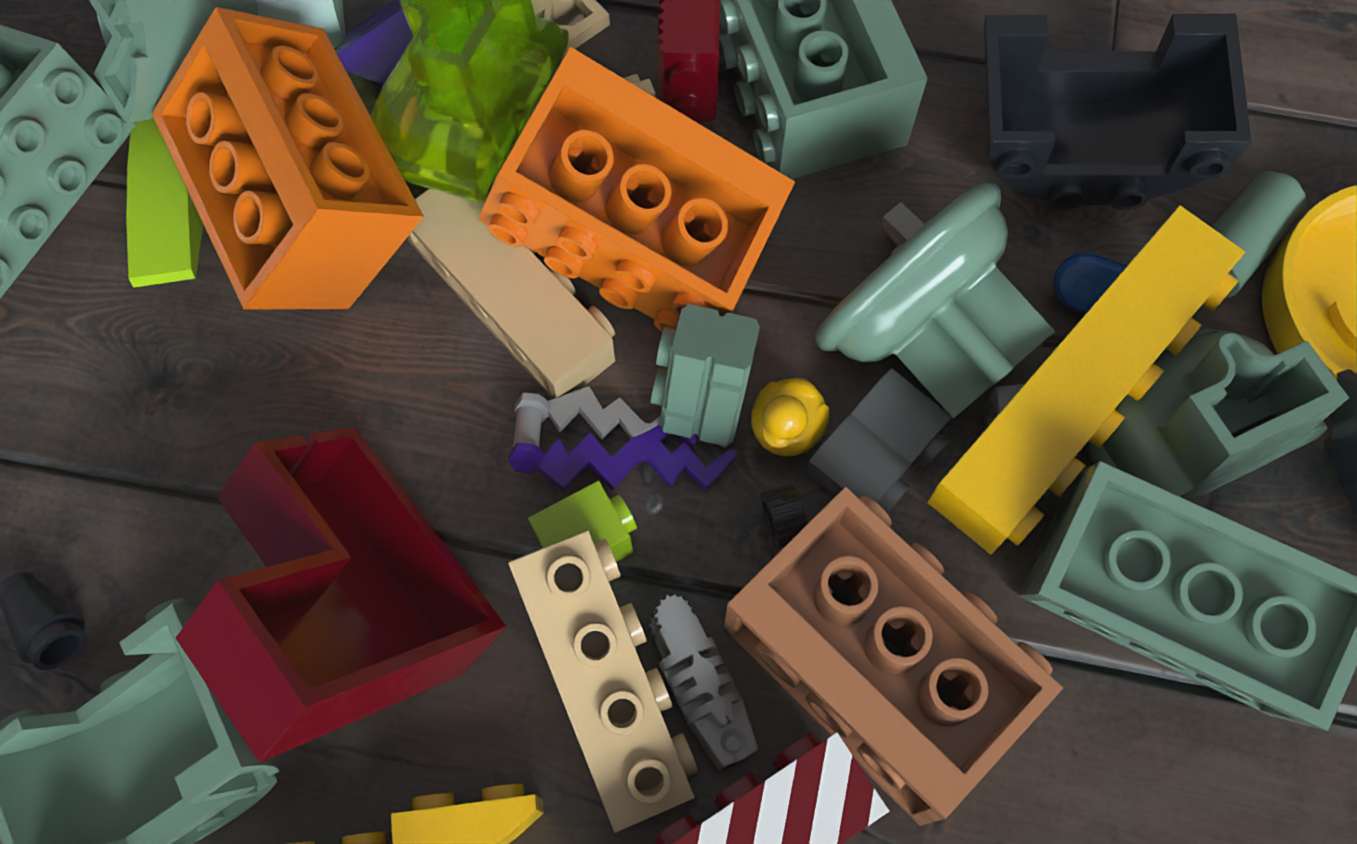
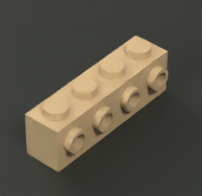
(602, 679)

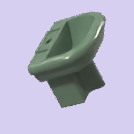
(943, 305)
(1220, 413)

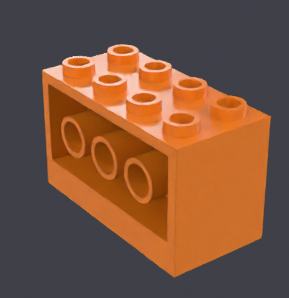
(283, 163)
(634, 196)

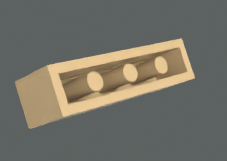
(514, 295)

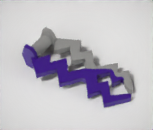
(643, 445)

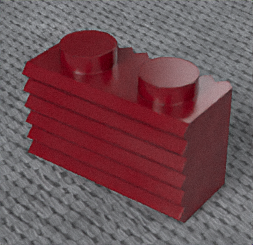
(689, 57)

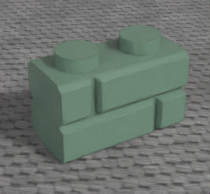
(705, 373)

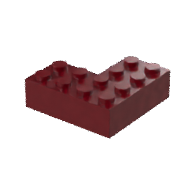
(351, 599)

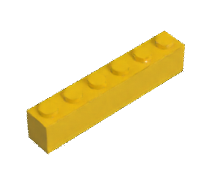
(1084, 380)

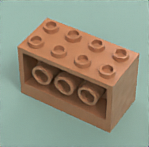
(882, 702)

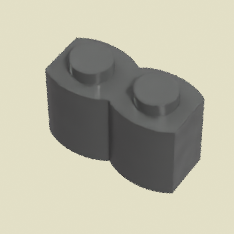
(881, 443)

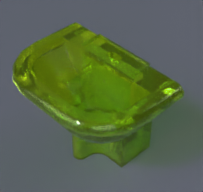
(465, 90)

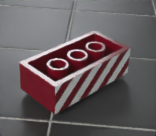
(810, 800)

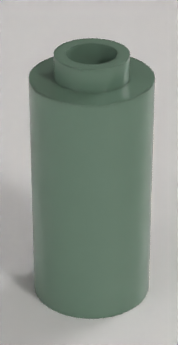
(1260, 220)

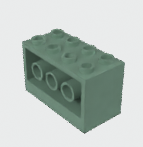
(821, 79)
(52, 143)
(1199, 595)

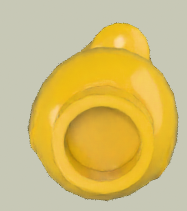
(789, 417)

